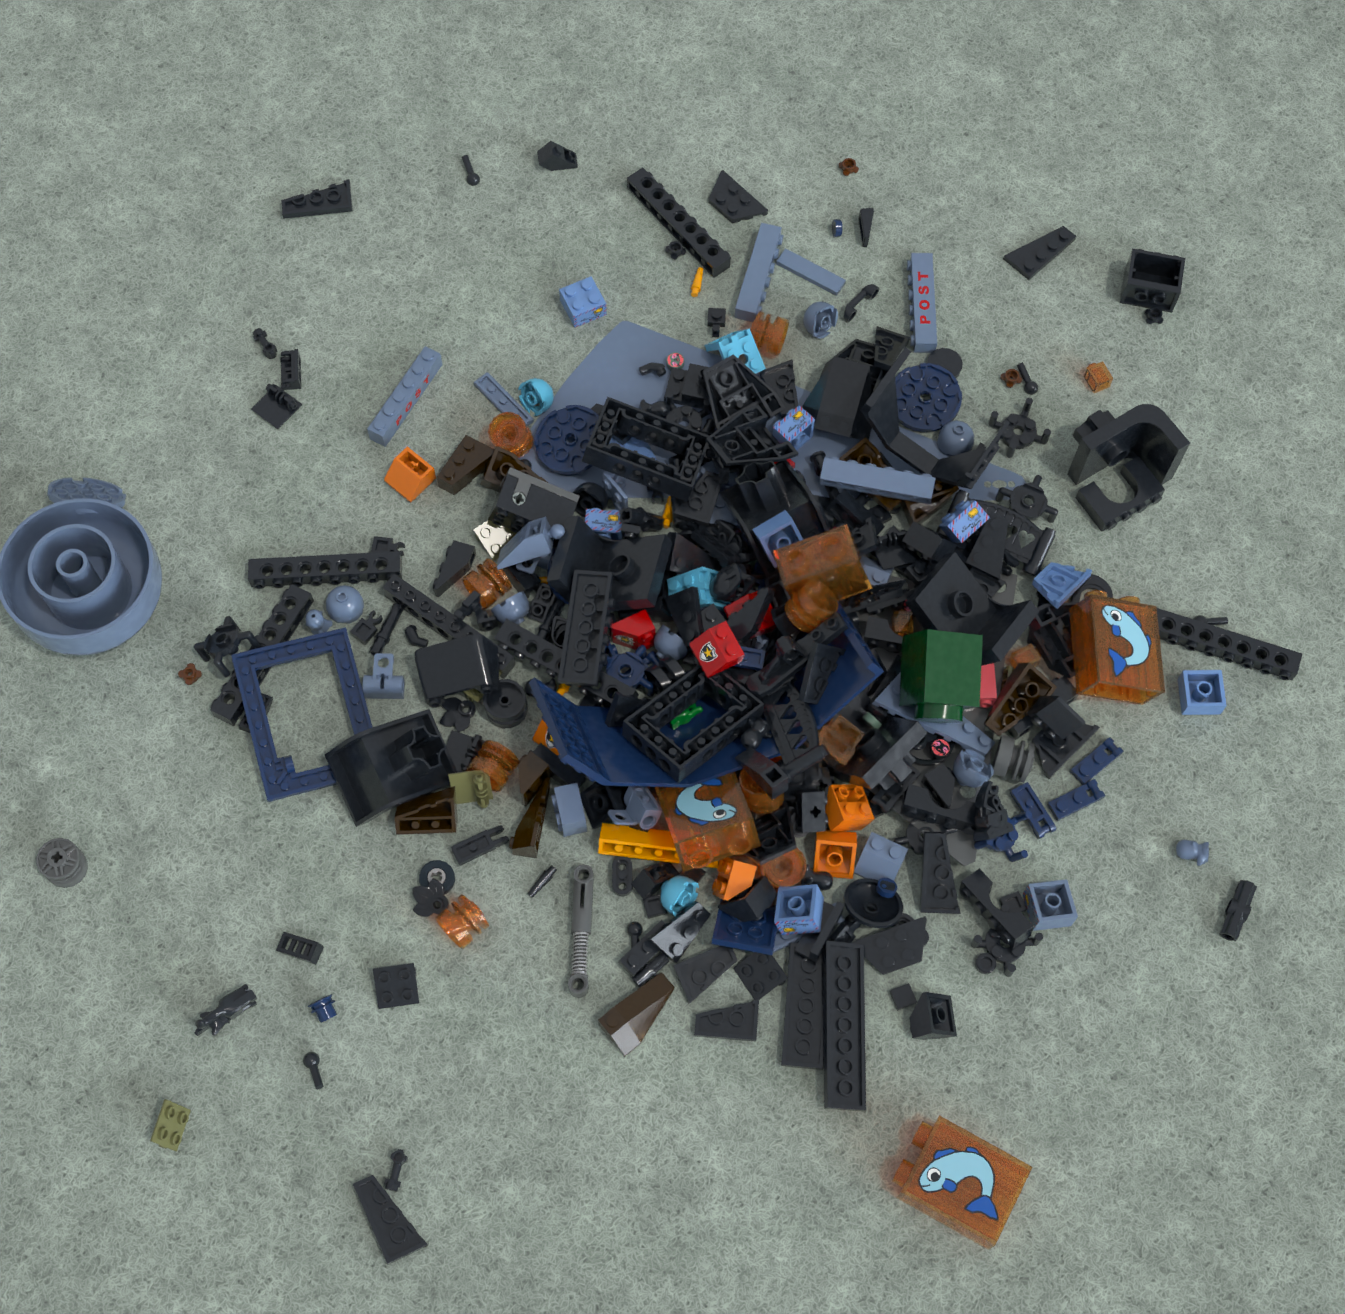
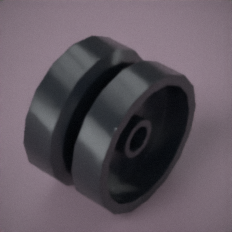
(665, 674)
(507, 705)

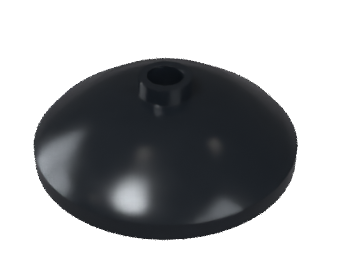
(869, 907)

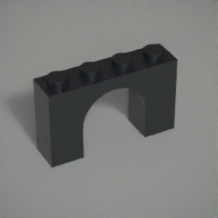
(1108, 513)

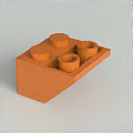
(409, 474)
(847, 808)
(733, 878)

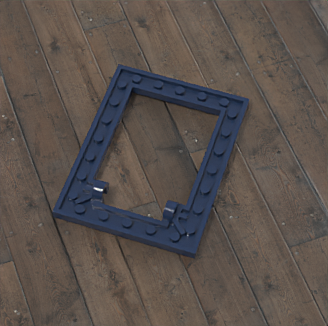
(279, 773)

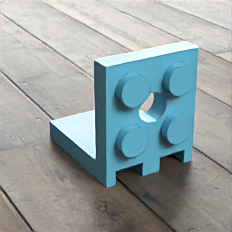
(739, 343)
(698, 578)

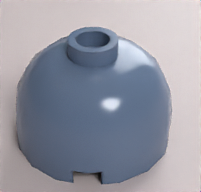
(820, 316)
(955, 438)
(344, 604)
(512, 609)
(669, 643)
(971, 769)

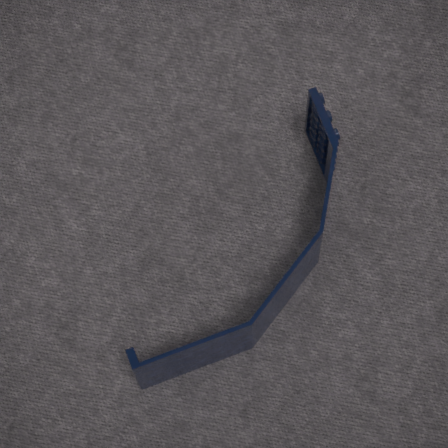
(612, 760)

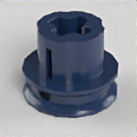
(323, 1008)

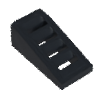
(865, 222)
(312, 951)

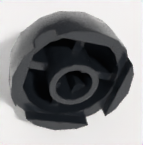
(590, 497)

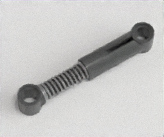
(581, 928)

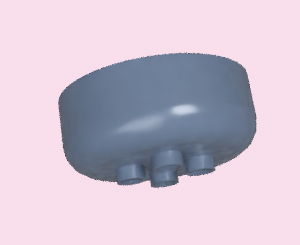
(80, 577)

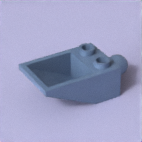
(530, 542)

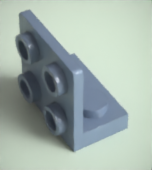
(613, 486)

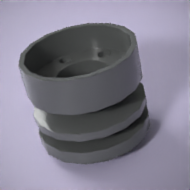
(1012, 758)
(69, 869)

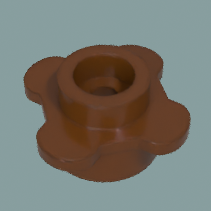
(848, 162)
(1011, 373)
(190, 679)

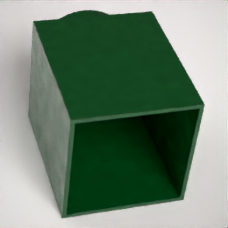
(940, 674)

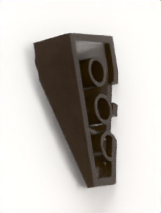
(864, 453)
(499, 465)
(1017, 697)
(529, 830)
(632, 1017)

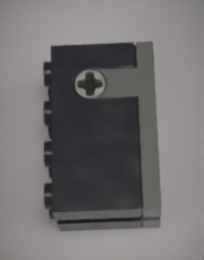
(526, 498)

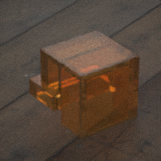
(840, 738)

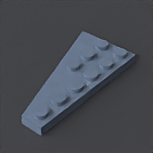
(962, 733)

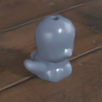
(317, 622)
(1192, 850)

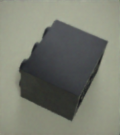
(1152, 280)

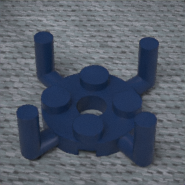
(635, 663)
(1007, 840)

